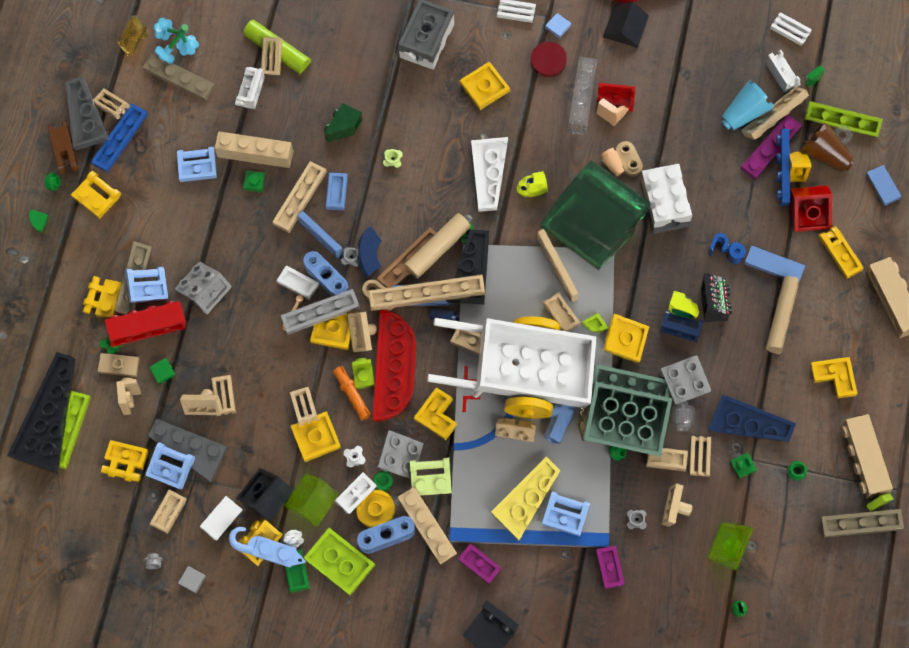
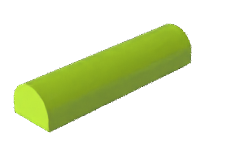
(290, 56)
(840, 117)

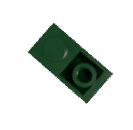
(344, 123)

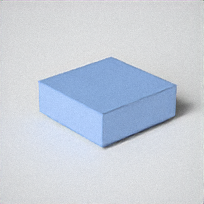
(558, 25)

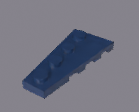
(745, 420)

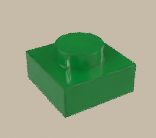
(254, 181)

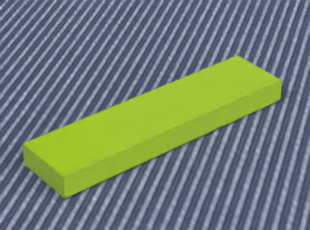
(76, 412)

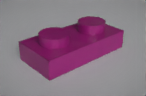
(479, 564)
(610, 567)

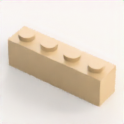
(254, 149)
(892, 293)
(867, 456)

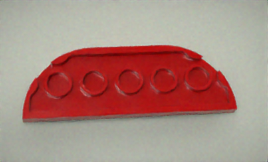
(394, 366)

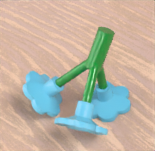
(186, 45)

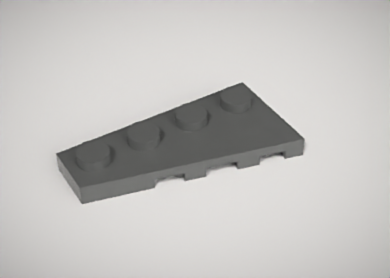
(85, 120)
(206, 452)

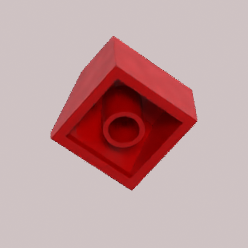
(811, 208)

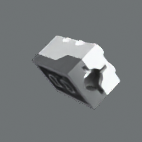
(426, 34)
(668, 198)

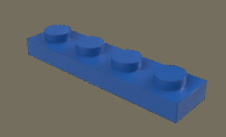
(119, 138)
(783, 159)

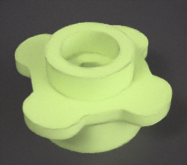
(392, 153)

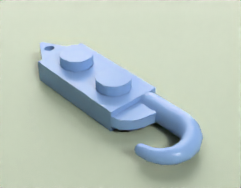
(267, 549)

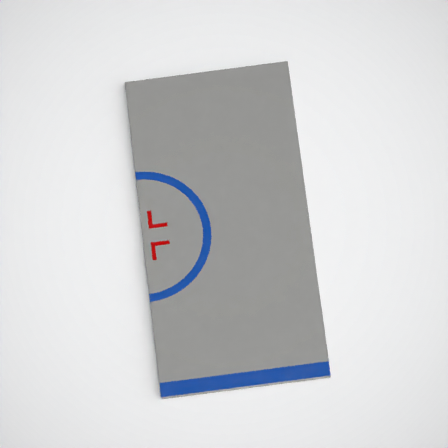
(492, 466)

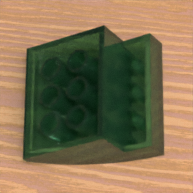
(595, 215)

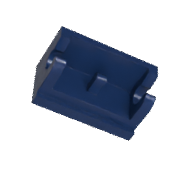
(681, 326)

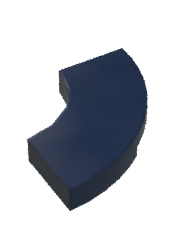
(367, 251)

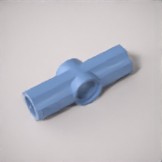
(560, 419)

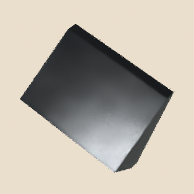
(626, 24)

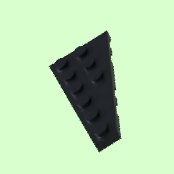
(43, 428)

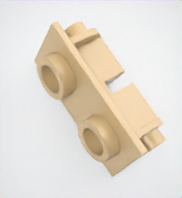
(507, 429)

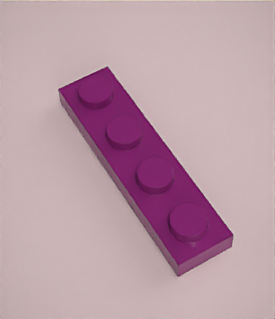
(768, 150)

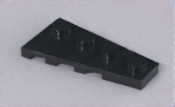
(474, 262)

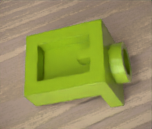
(363, 373)

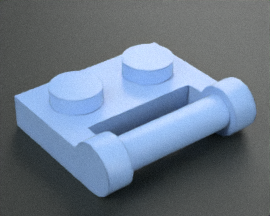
(197, 169)
(146, 290)
(166, 471)
(563, 519)

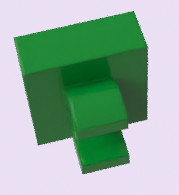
(743, 465)

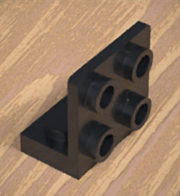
(491, 628)

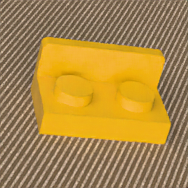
(263, 529)

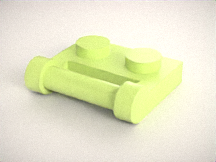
(431, 483)

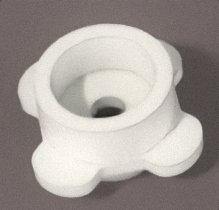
(351, 462)
(293, 538)

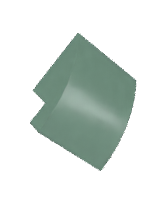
(627, 410)

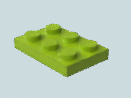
(339, 561)

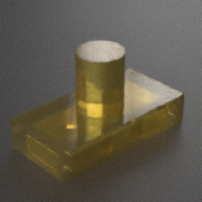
(132, 35)

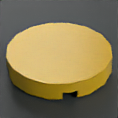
(376, 509)

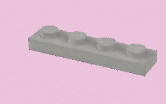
(320, 311)

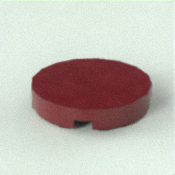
(548, 59)

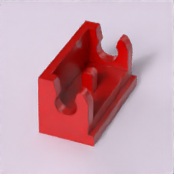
(617, 95)

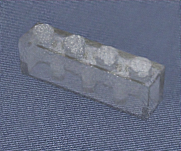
(582, 95)

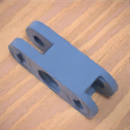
(317, 266)
(377, 542)

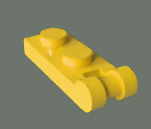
(841, 252)

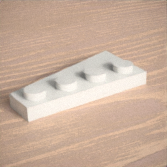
(488, 170)

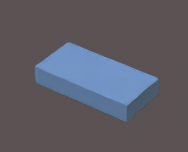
(883, 185)
(336, 191)

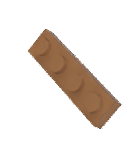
(396, 272)

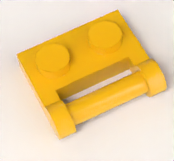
(93, 200)

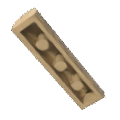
(437, 245)
(782, 314)

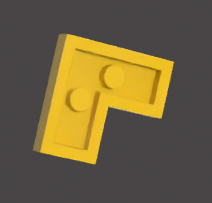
(839, 371)
(432, 414)

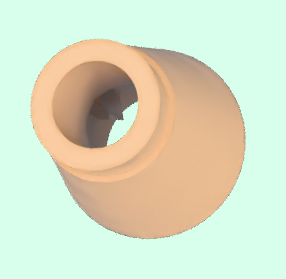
(612, 161)

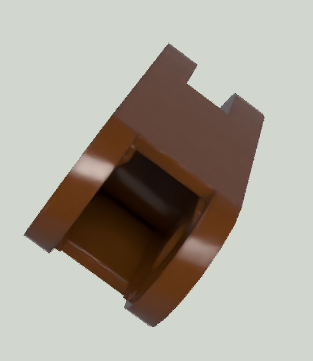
(63, 147)

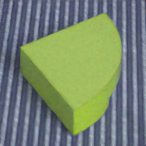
(595, 324)
(879, 501)

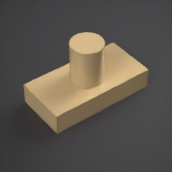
(361, 331)
(201, 404)
(675, 506)

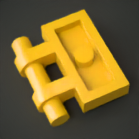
(107, 300)
(127, 455)

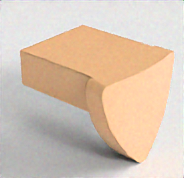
(610, 112)

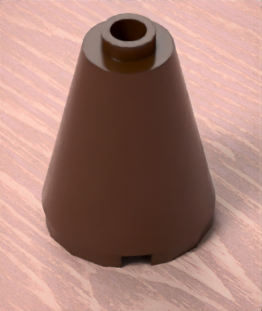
(828, 149)

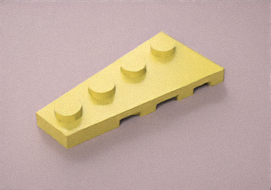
(523, 501)

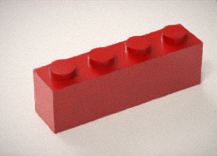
(145, 323)

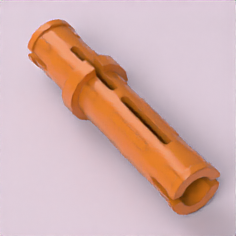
(349, 389)

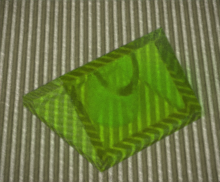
(311, 499)
(730, 544)

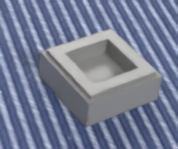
(192, 579)

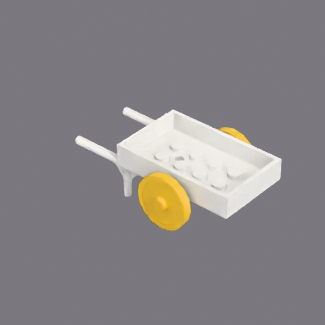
(549, 367)

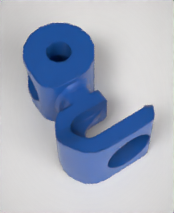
(735, 251)

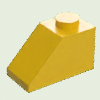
(799, 167)

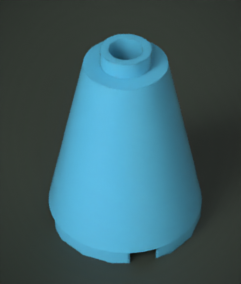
(746, 106)

